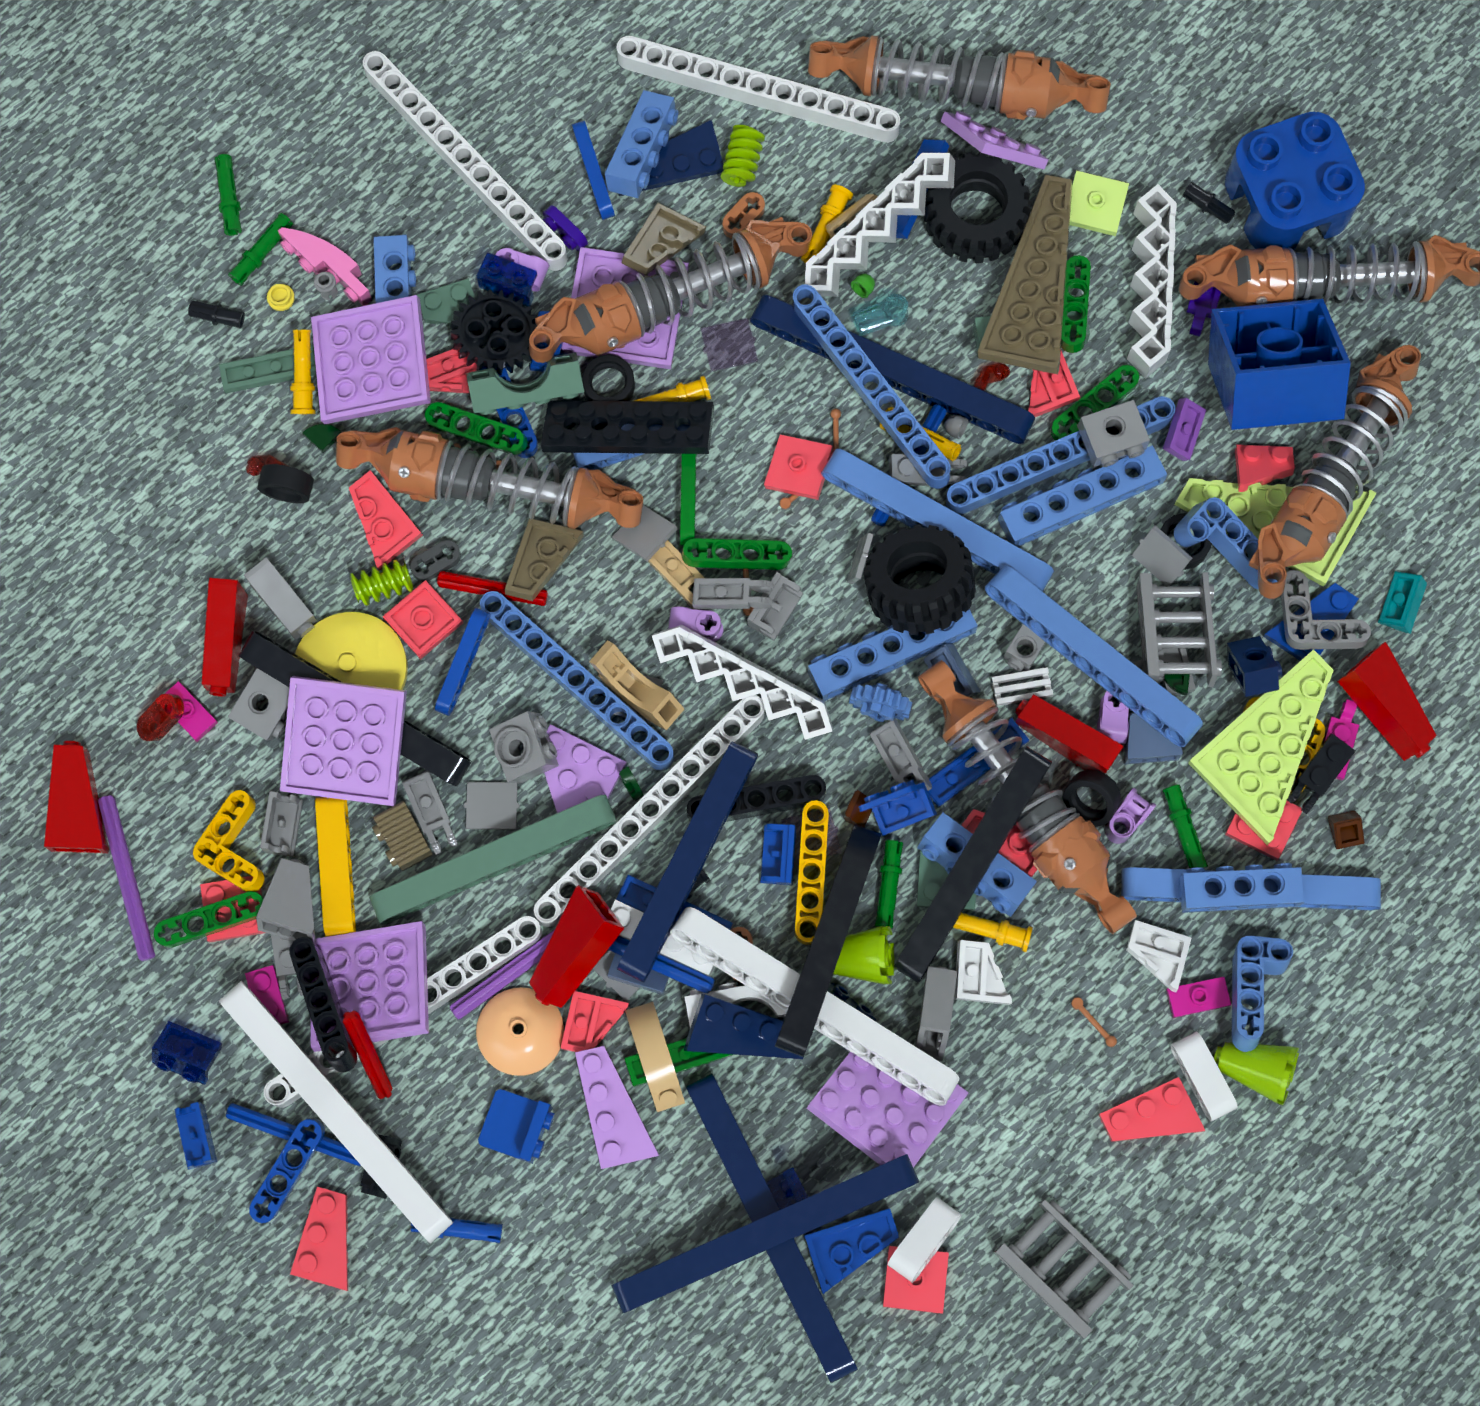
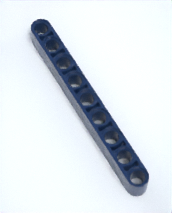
(687, 862)

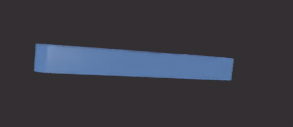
(874, 398)
(1044, 457)
(917, 509)
(1094, 656)
(582, 693)
(1319, 890)

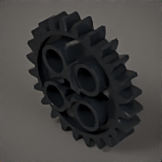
(475, 318)

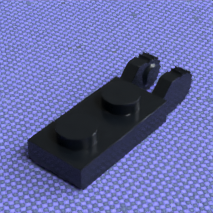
(1322, 771)

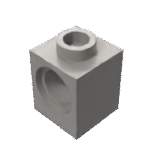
(1030, 639)

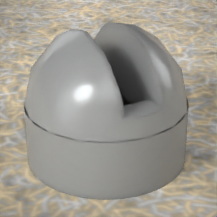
(956, 426)

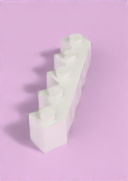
(879, 221)
(1153, 281)
(744, 678)

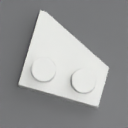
(978, 974)

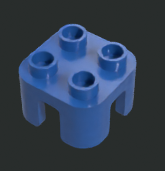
(1295, 180)

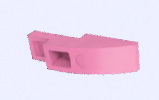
(322, 256)

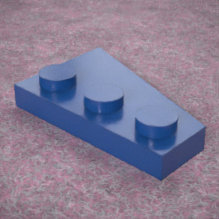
(1329, 605)
(849, 1245)

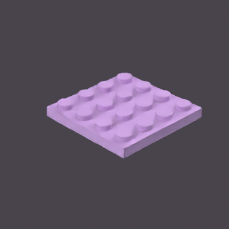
(605, 267)
(370, 359)
(343, 740)
(381, 978)
(880, 1112)

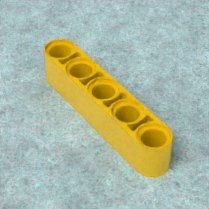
(811, 858)
(335, 866)

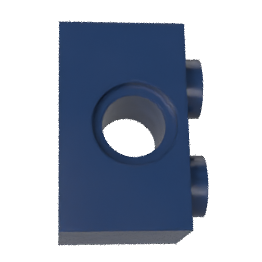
(1253, 666)

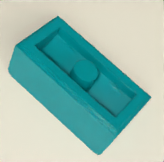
(1403, 601)

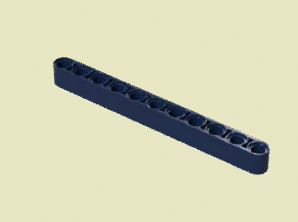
(904, 374)
(760, 1203)
(765, 1233)

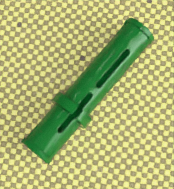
(228, 205)
(253, 258)
(1186, 832)
(889, 881)

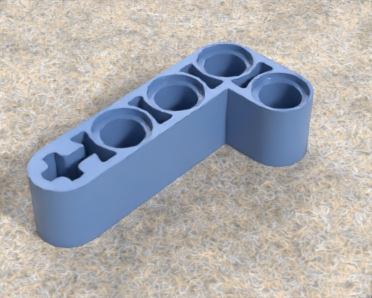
(1214, 529)
(1253, 993)

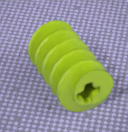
(742, 155)
(381, 582)

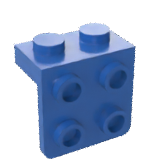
(901, 808)
(516, 1126)

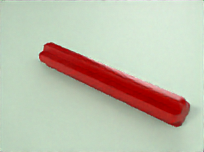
(481, 586)
(367, 1054)

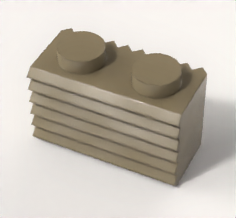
(402, 836)

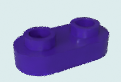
(571, 235)

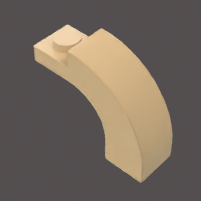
(634, 688)
(655, 1056)

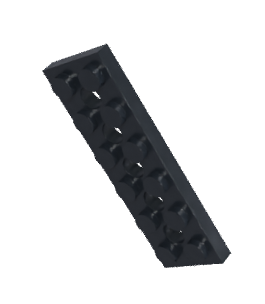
(638, 439)

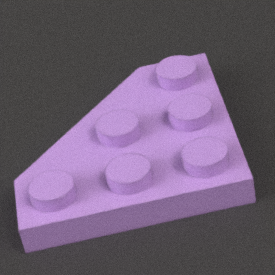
(993, 140)
(581, 772)

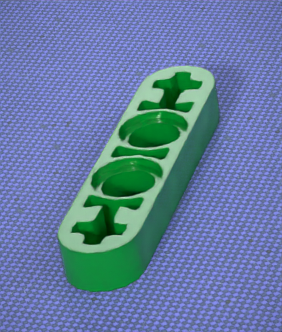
(1077, 304)
(1093, 402)
(477, 424)
(688, 497)
(737, 559)
(208, 914)

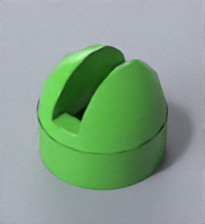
(863, 285)

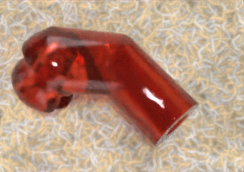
(991, 374)
(256, 462)

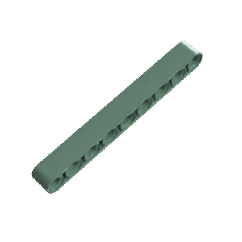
(493, 859)

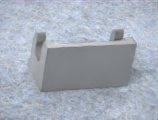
(785, 598)
(281, 824)

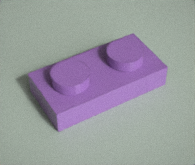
(1184, 429)

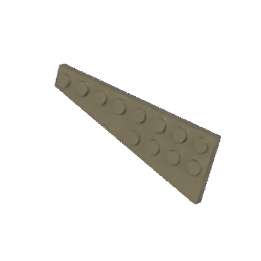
(1030, 307)

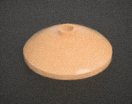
(522, 1052)

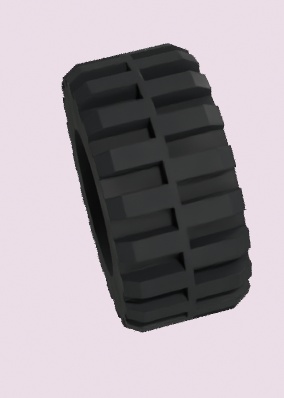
(986, 240)
(925, 607)

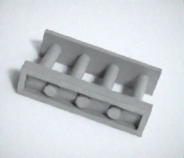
(1153, 642)
(1057, 1297)

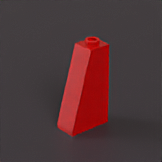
(223, 635)
(1389, 702)
(1067, 735)
(73, 806)
(575, 947)

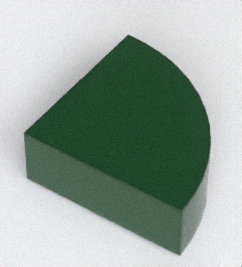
(322, 436)
(1177, 682)
(630, 784)

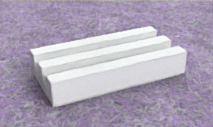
(1046, 682)

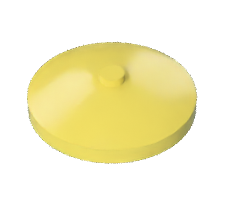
(356, 650)

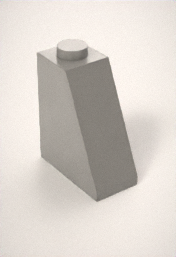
(280, 599)
(288, 903)
(936, 1011)

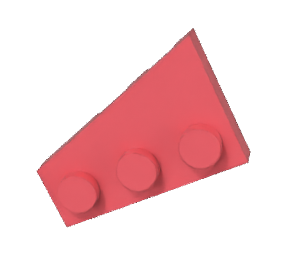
(384, 521)
(323, 1245)

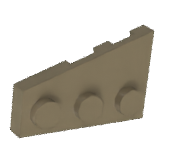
(660, 239)
(539, 557)

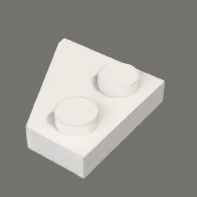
(1159, 952)

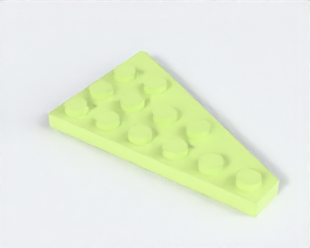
(1260, 506)
(1261, 750)

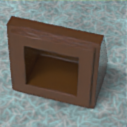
(853, 813)
(1346, 829)

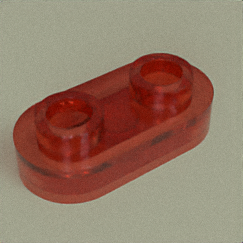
(164, 713)

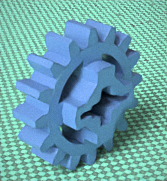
(880, 702)

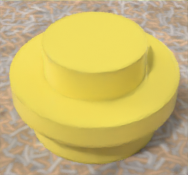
(280, 297)

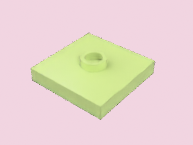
(1097, 203)

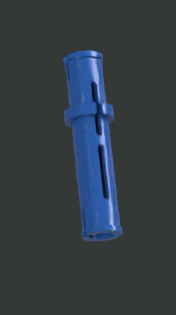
(472, 1230)

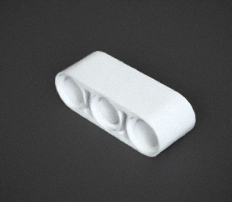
(1204, 1076)
(924, 1239)

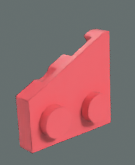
(449, 372)
(1052, 390)
(1262, 464)
(590, 1020)

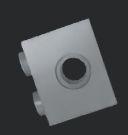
(1108, 448)
(270, 721)
(538, 752)

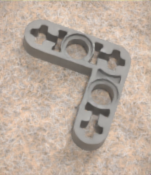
(1311, 628)

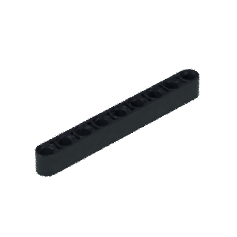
(416, 743)
(972, 864)
(828, 941)

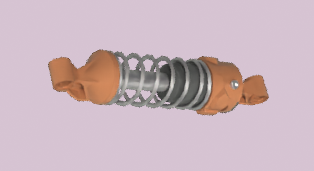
(1012, 83)
(1286, 276)
(625, 311)
(434, 468)
(1325, 499)
(1061, 840)

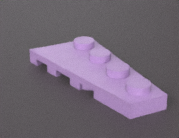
(613, 1117)

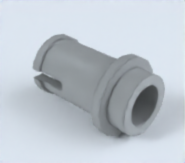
(328, 289)

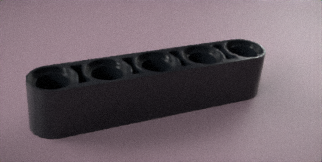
(769, 793)
(328, 1015)

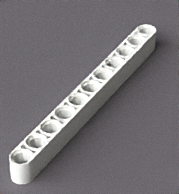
(749, 79)
(460, 149)
(656, 797)
(444, 991)
(836, 1018)
(336, 1112)

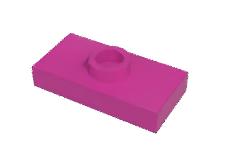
(195, 718)
(1199, 997)

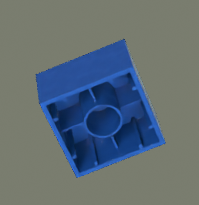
(1278, 364)

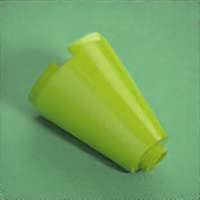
(867, 956)
(1264, 1069)

